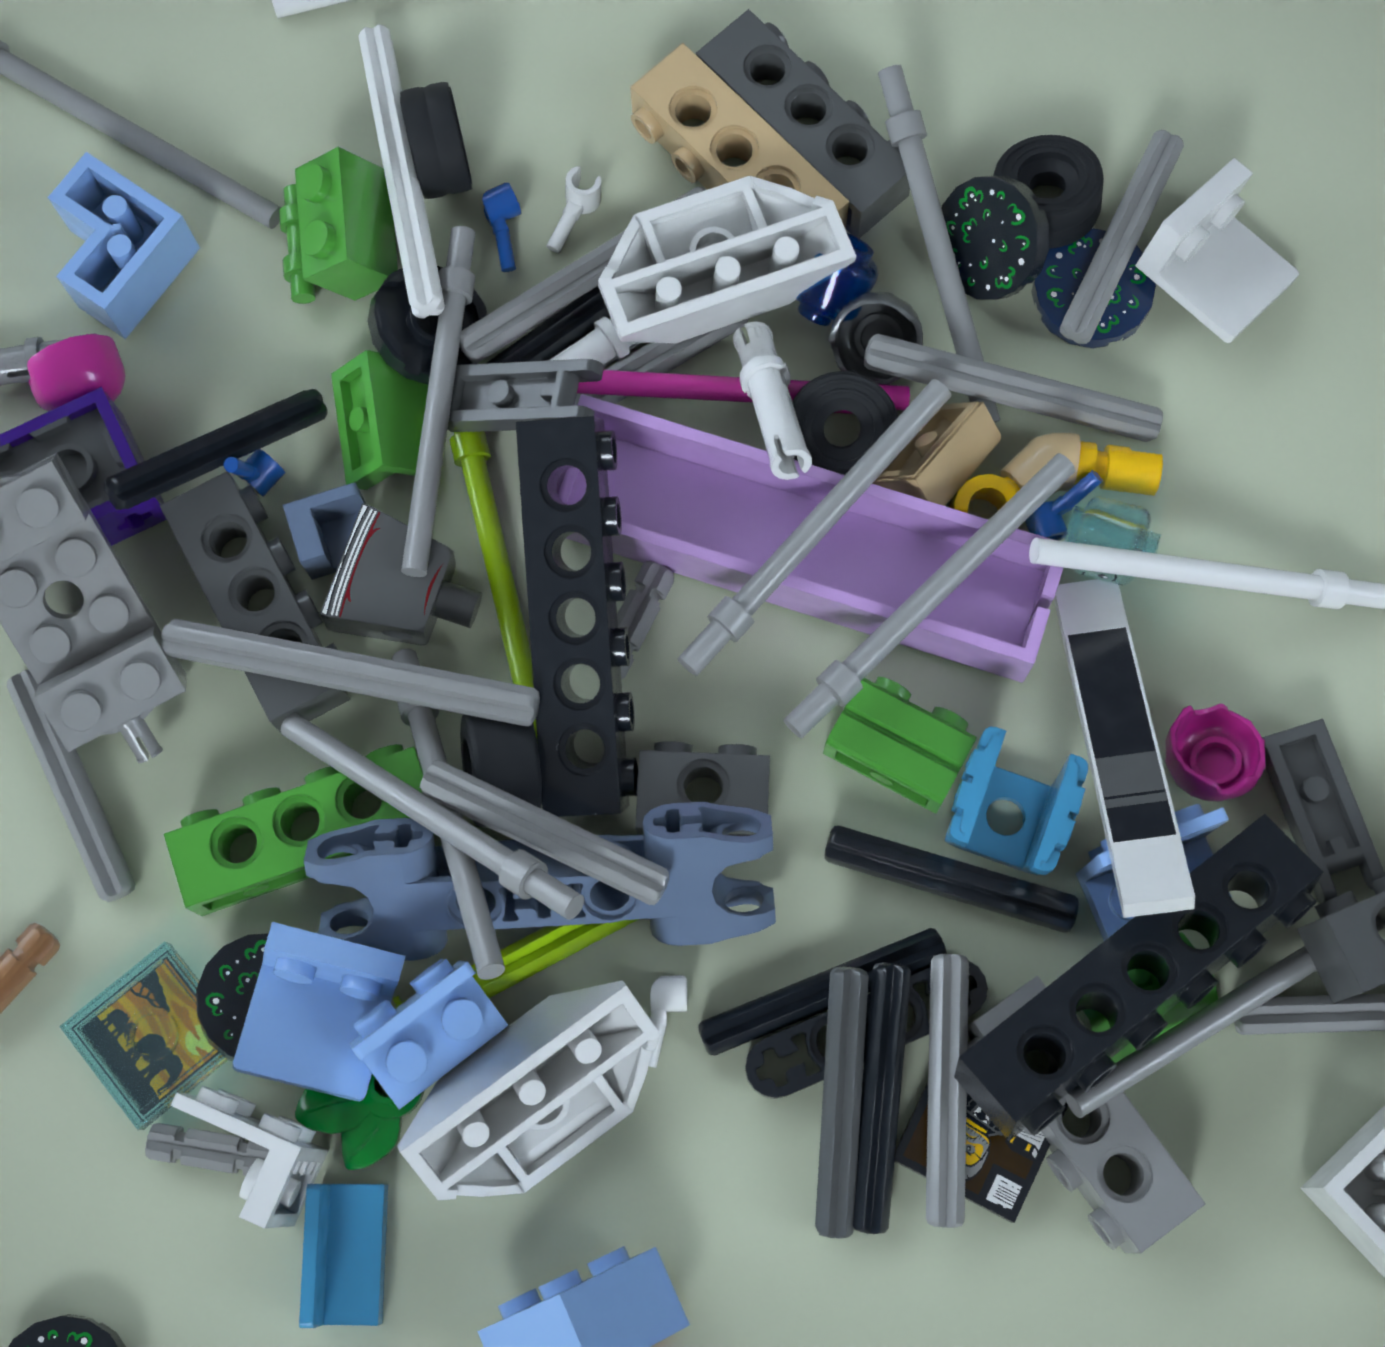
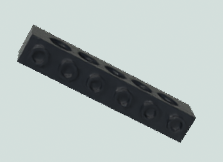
(544, 453)
(1255, 862)

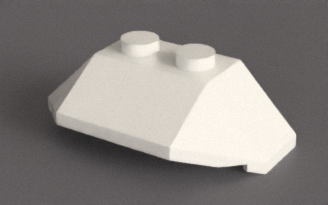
(720, 259)
(533, 1094)

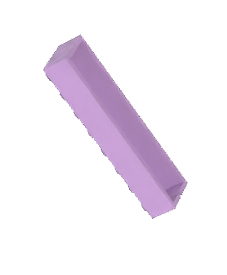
(721, 513)

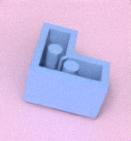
(129, 247)
(619, 1306)

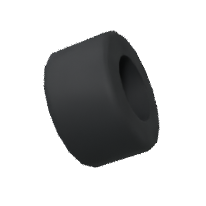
(502, 756)

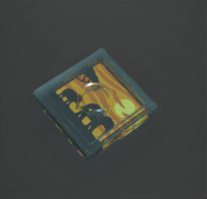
(146, 1036)

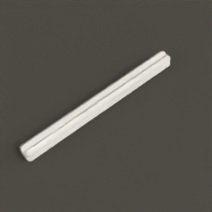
(401, 179)

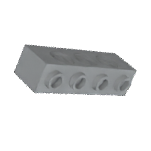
(1158, 1190)

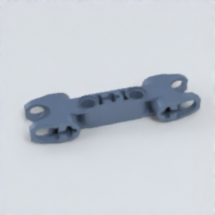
(415, 900)

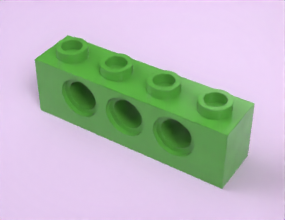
(204, 841)

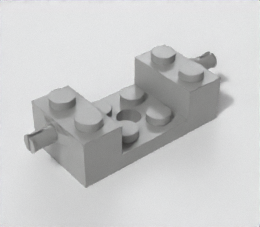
(105, 661)

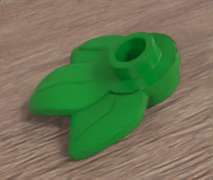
(366, 1127)

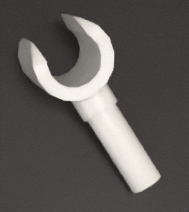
(577, 203)
(666, 995)

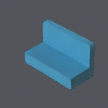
(344, 1255)

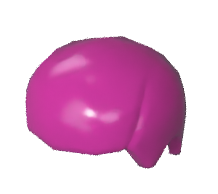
(74, 369)
(1214, 753)

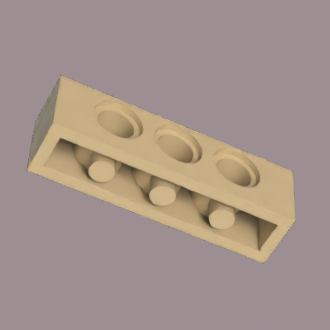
(687, 89)

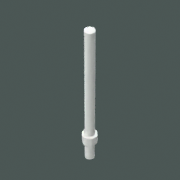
(1321, 588)

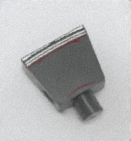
(380, 601)

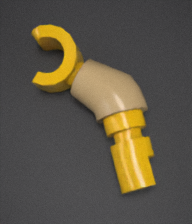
(1116, 465)

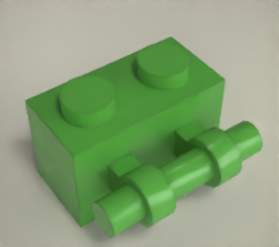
(338, 227)

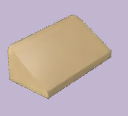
(943, 453)

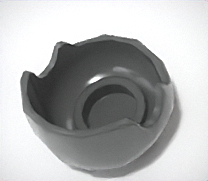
(880, 314)

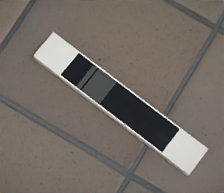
(1123, 751)

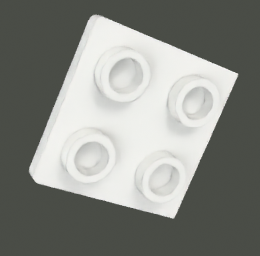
(1214, 260)
(272, 1186)

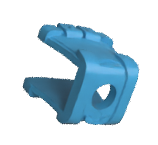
(1045, 809)

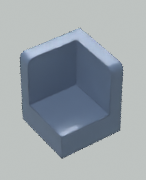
(323, 526)

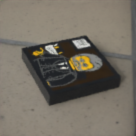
(995, 1170)

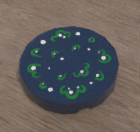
(1062, 276)

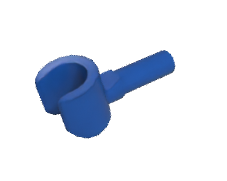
(499, 206)
(258, 470)
(1048, 518)

